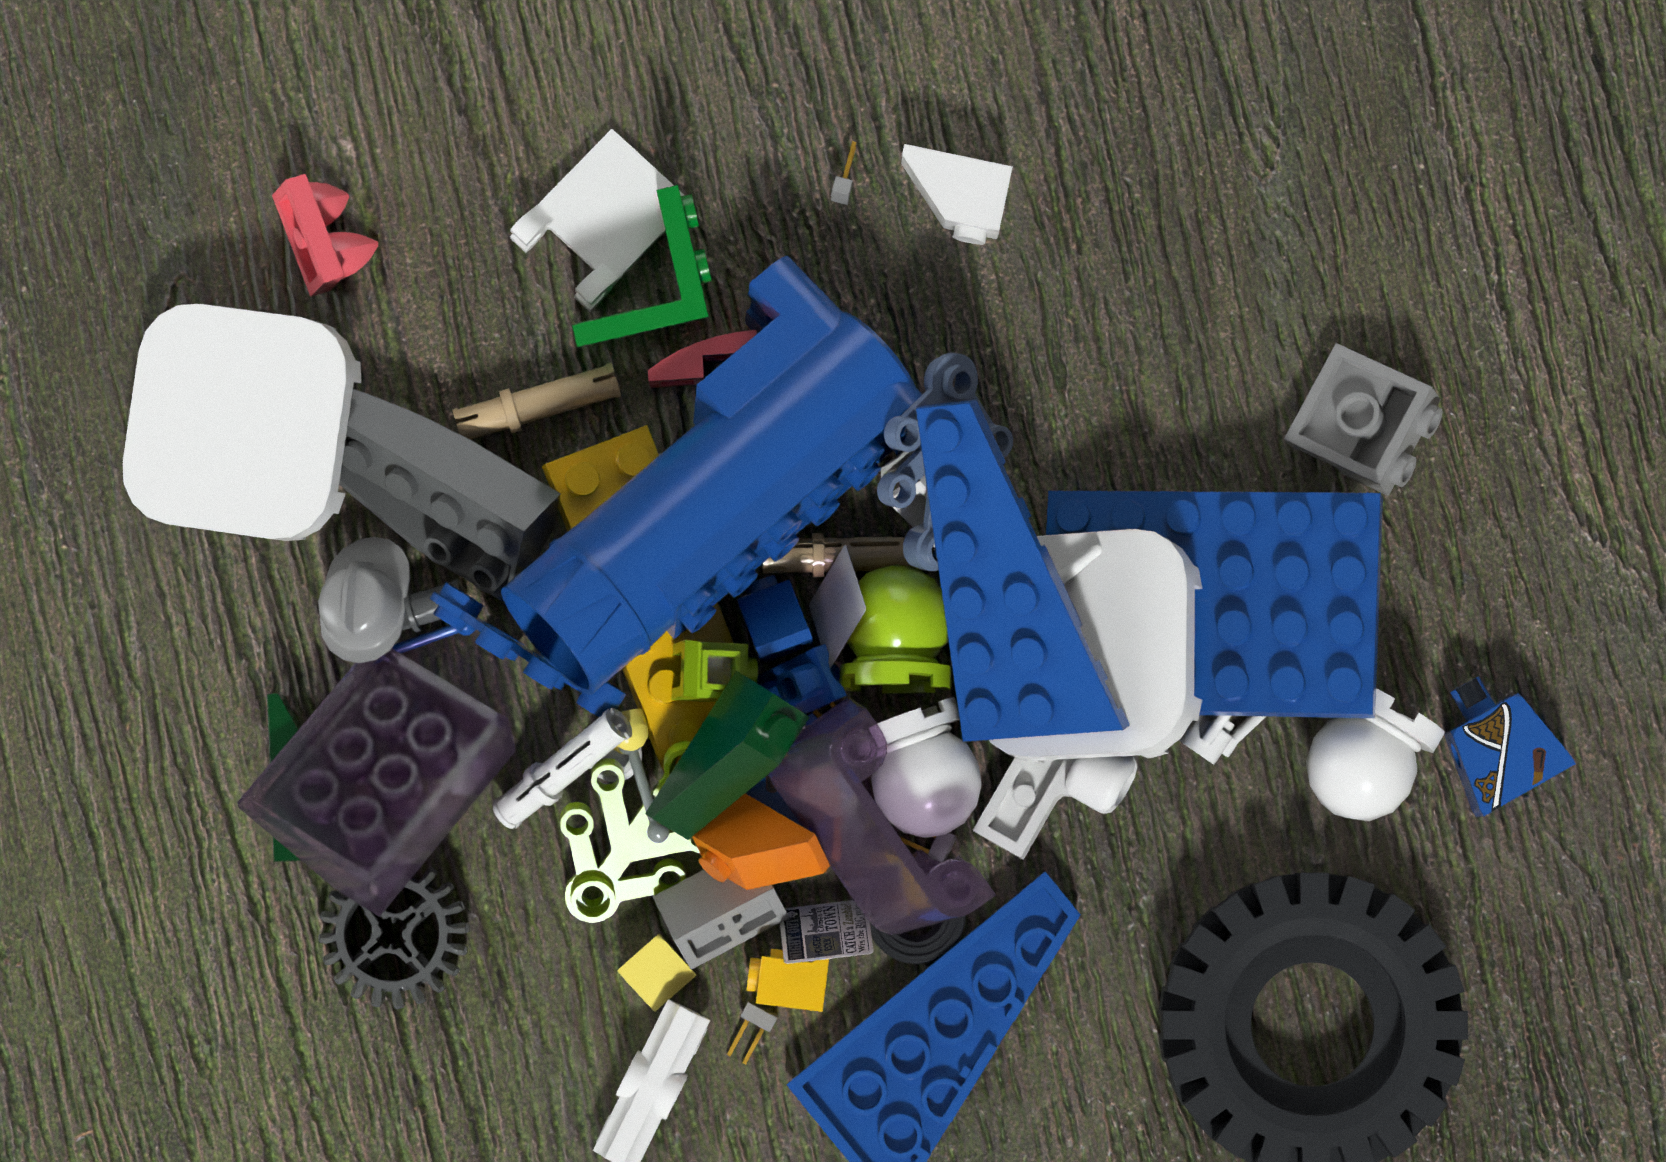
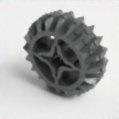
(426, 971)

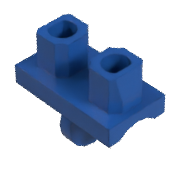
(805, 680)

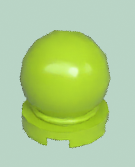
(898, 634)

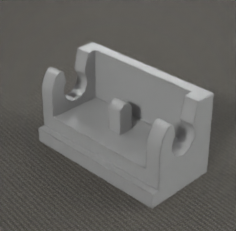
(715, 915)

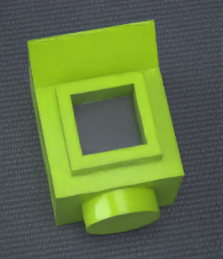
(709, 667)

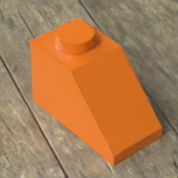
(758, 846)

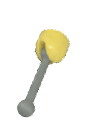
(656, 832)

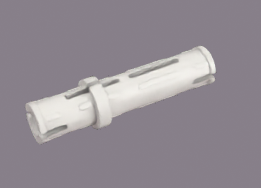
(545, 781)

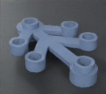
(939, 389)

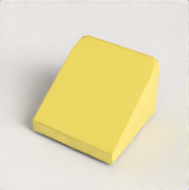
(656, 972)

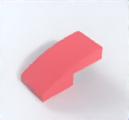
(687, 364)

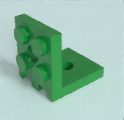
(690, 270)

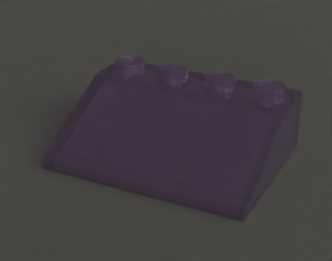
(379, 776)

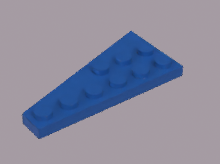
(1006, 610)

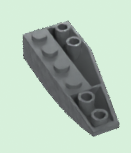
(445, 493)

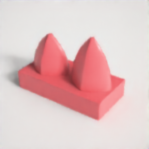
(321, 255)

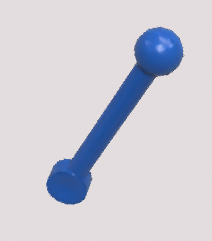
(430, 637)

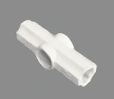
(652, 1084)

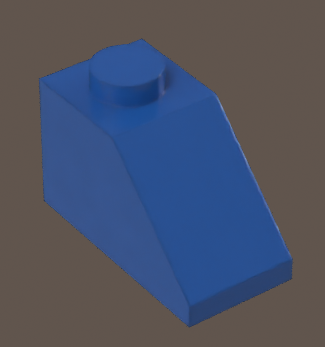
(774, 619)

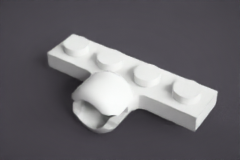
(1033, 788)

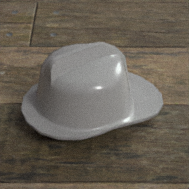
(364, 599)

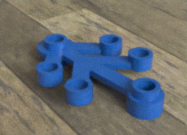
(460, 609)

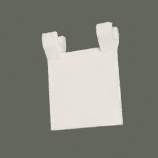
(602, 212)

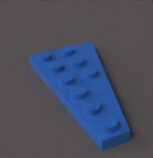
(916, 1058)

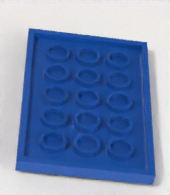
(1283, 596)

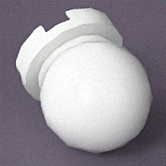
(1369, 763)
(928, 773)

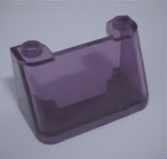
(826, 795)

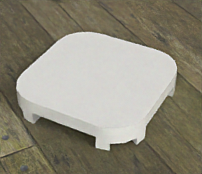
(239, 421)
(1142, 629)

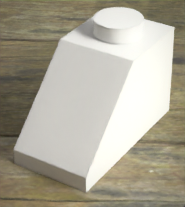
(960, 191)

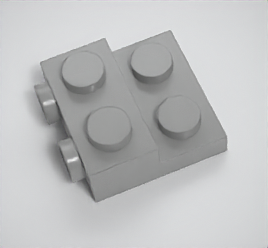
(1365, 419)

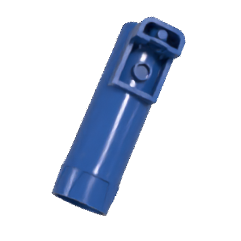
(769, 452)

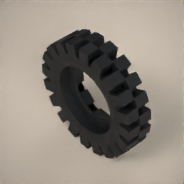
(1330, 923)

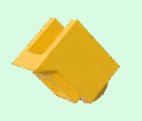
(788, 985)

